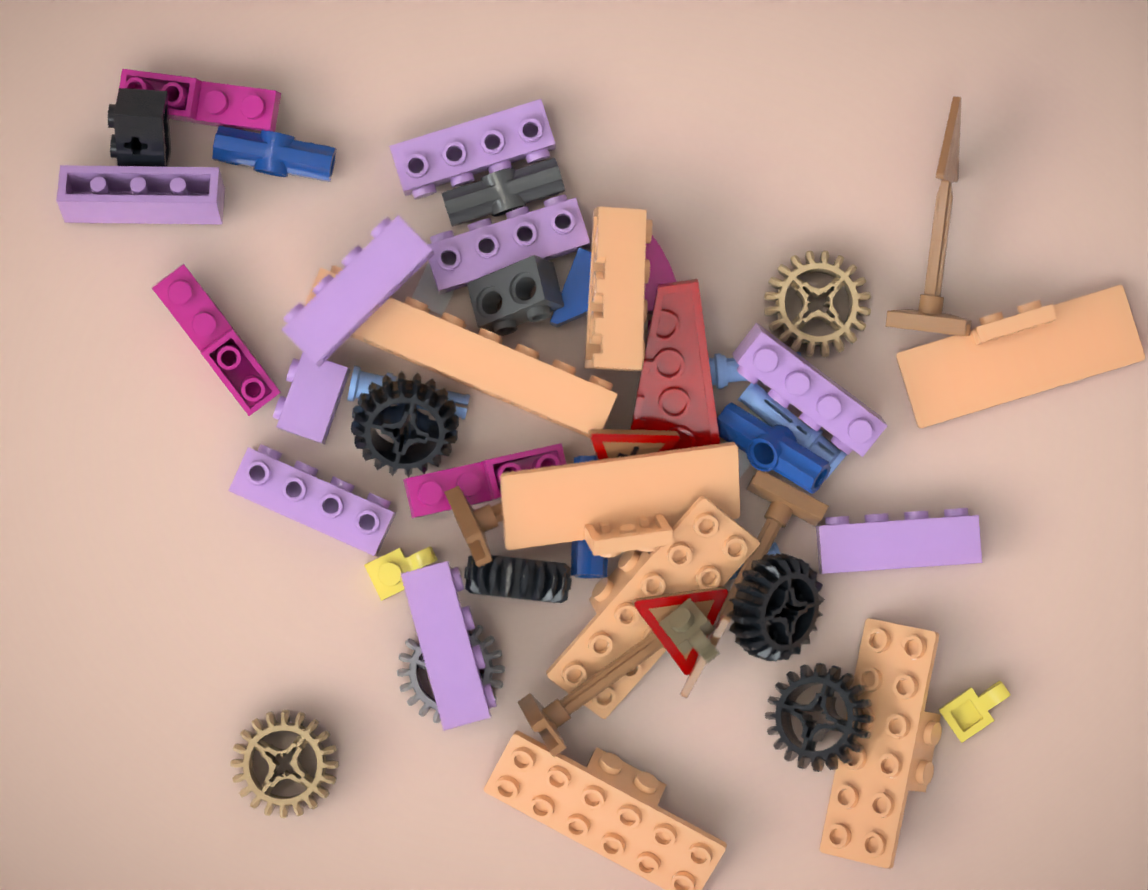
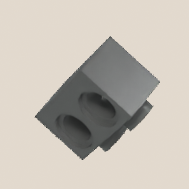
(514, 287)

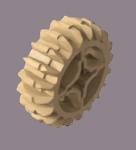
(830, 317)
(263, 791)

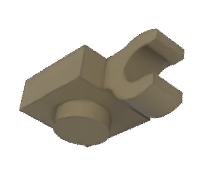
(690, 629)

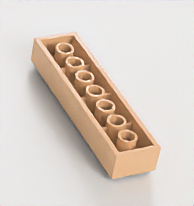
(485, 363)

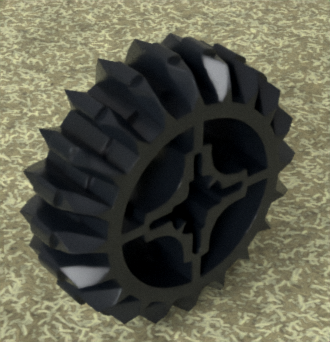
(432, 436)
(519, 579)
(776, 607)
(813, 733)

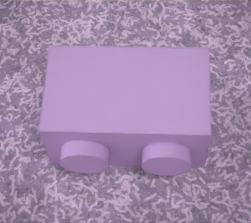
(311, 398)

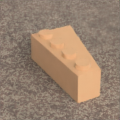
(617, 289)

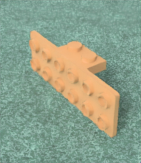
(1020, 355)
(618, 500)
(703, 556)
(873, 788)
(606, 810)

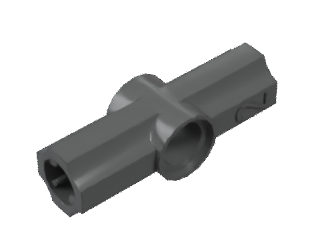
(503, 192)

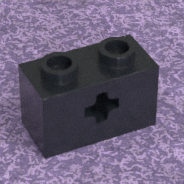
(140, 128)

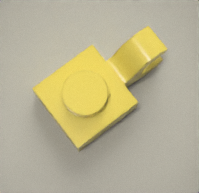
(387, 570)
(969, 712)

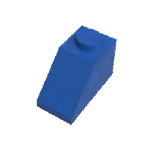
(575, 291)

